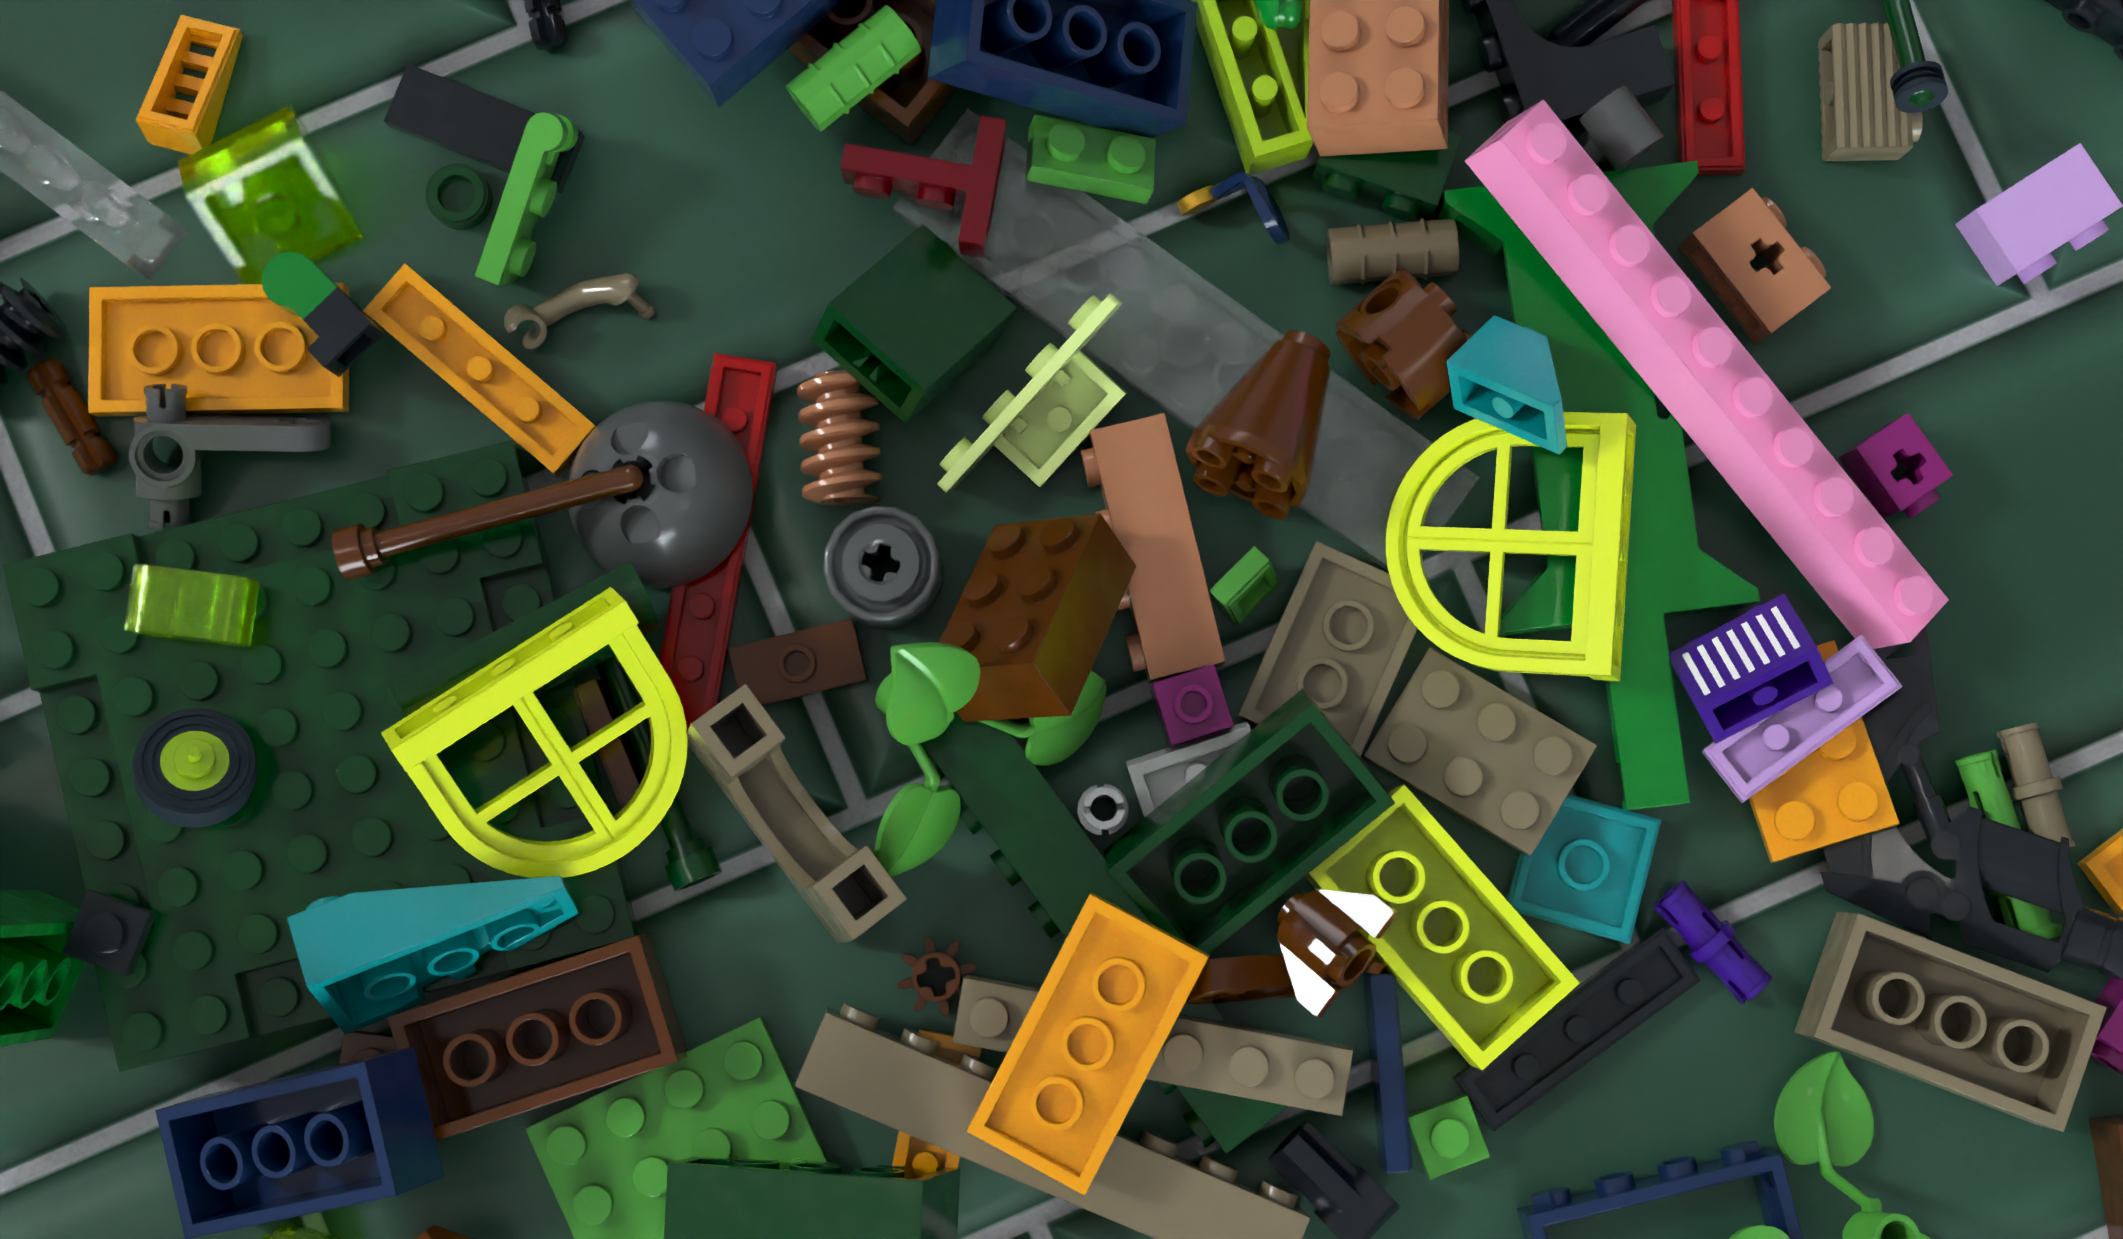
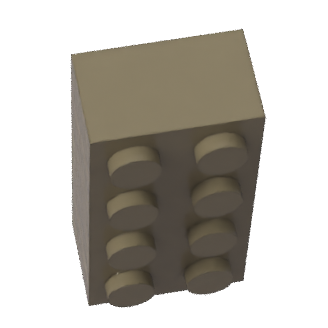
(1950, 1020)

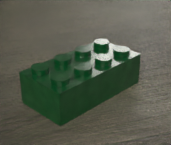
(1248, 826)

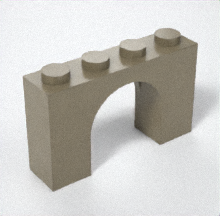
(745, 759)

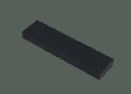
(1580, 1028)

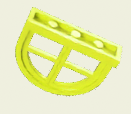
(1598, 546)
(512, 682)

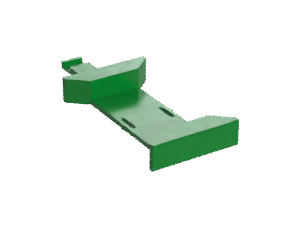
(1664, 558)

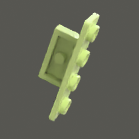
(1051, 412)

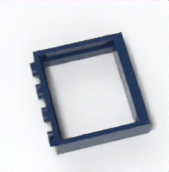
(1674, 1178)

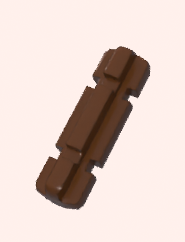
(71, 417)

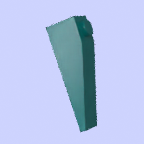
(380, 948)

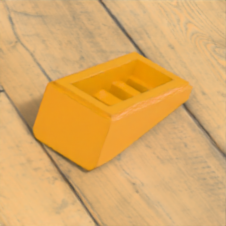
(180, 123)

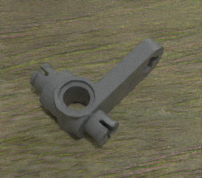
(174, 484)

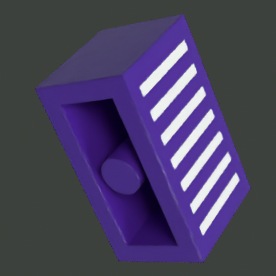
(1750, 668)

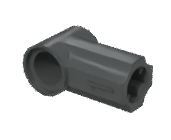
(1618, 131)

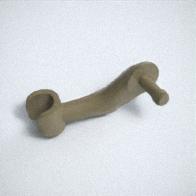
(592, 292)

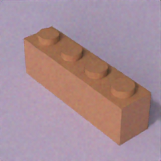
(1153, 523)

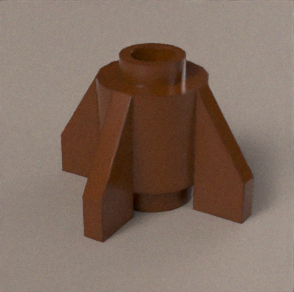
(1327, 939)

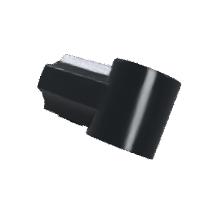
(1344, 1195)

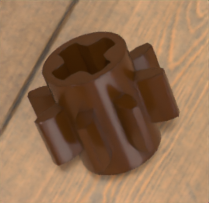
(928, 991)

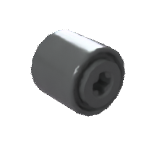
(902, 595)

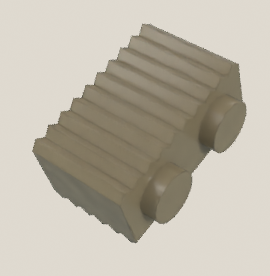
(1857, 96)

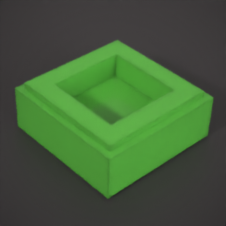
(1245, 586)

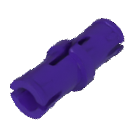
(1712, 942)

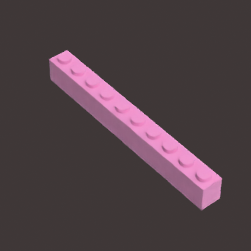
(1706, 378)

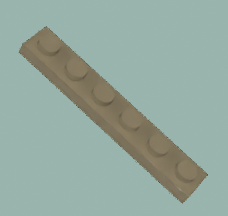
(1194, 1055)

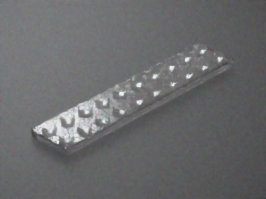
(1176, 334)

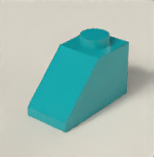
(1510, 383)

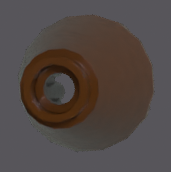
(1266, 428)

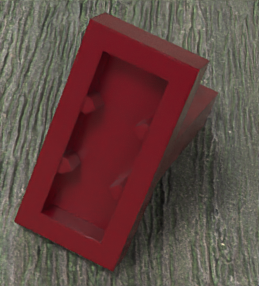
(937, 181)

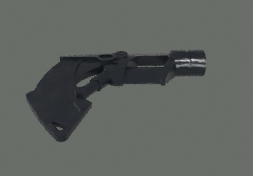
(1895, 883)

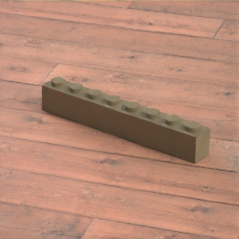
(936, 1098)

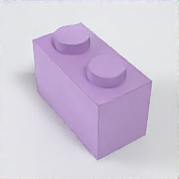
(2039, 215)

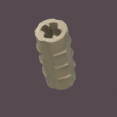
(1380, 250)

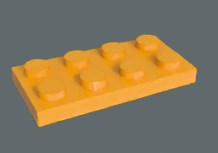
(218, 340)
(1087, 1043)

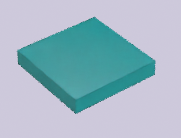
(1587, 869)

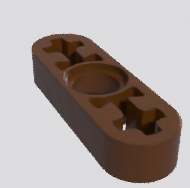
(1245, 980)

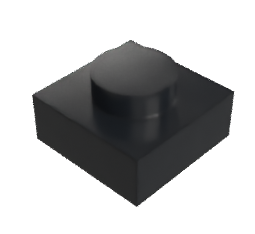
(109, 932)

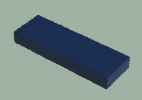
(1387, 1072)

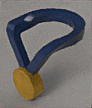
(1260, 196)

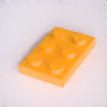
(1825, 796)

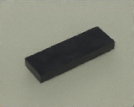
(466, 122)

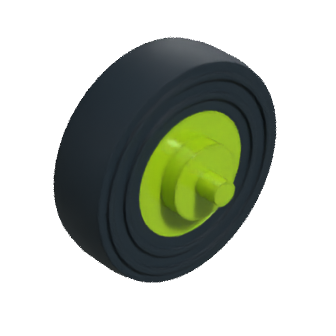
(194, 767)

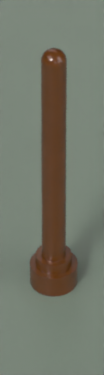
(362, 549)

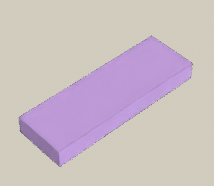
(1782, 740)

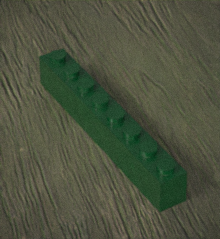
(1061, 868)

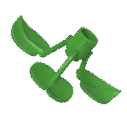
(919, 704)
(1831, 1122)

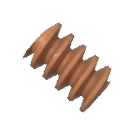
(837, 440)

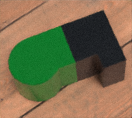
(310, 293)

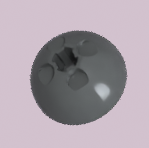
(688, 504)

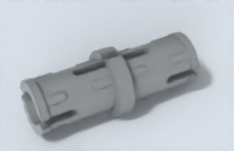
(1107, 792)

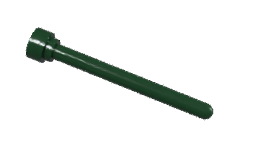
(688, 857)

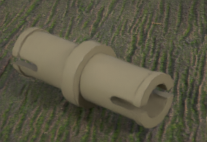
(2034, 782)

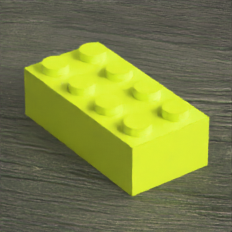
(1455, 935)

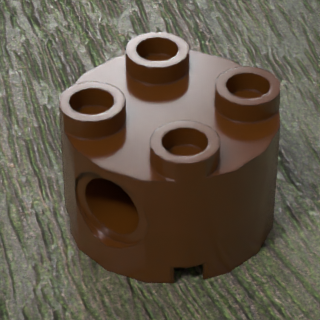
(1403, 341)

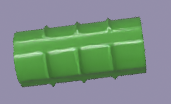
(853, 68)

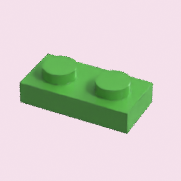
(1090, 159)

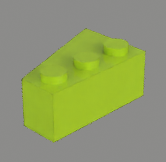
(1259, 80)

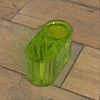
(191, 605)

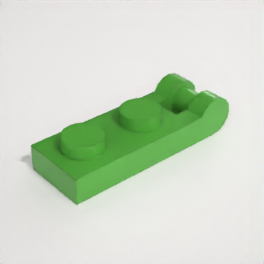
(525, 197)

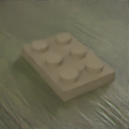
(1336, 642)
(1480, 752)

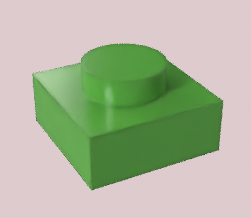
(1447, 1136)

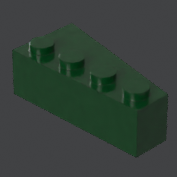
(807, 1201)

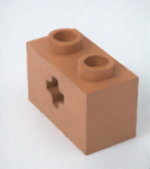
(1761, 298)

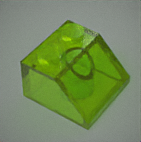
(268, 195)

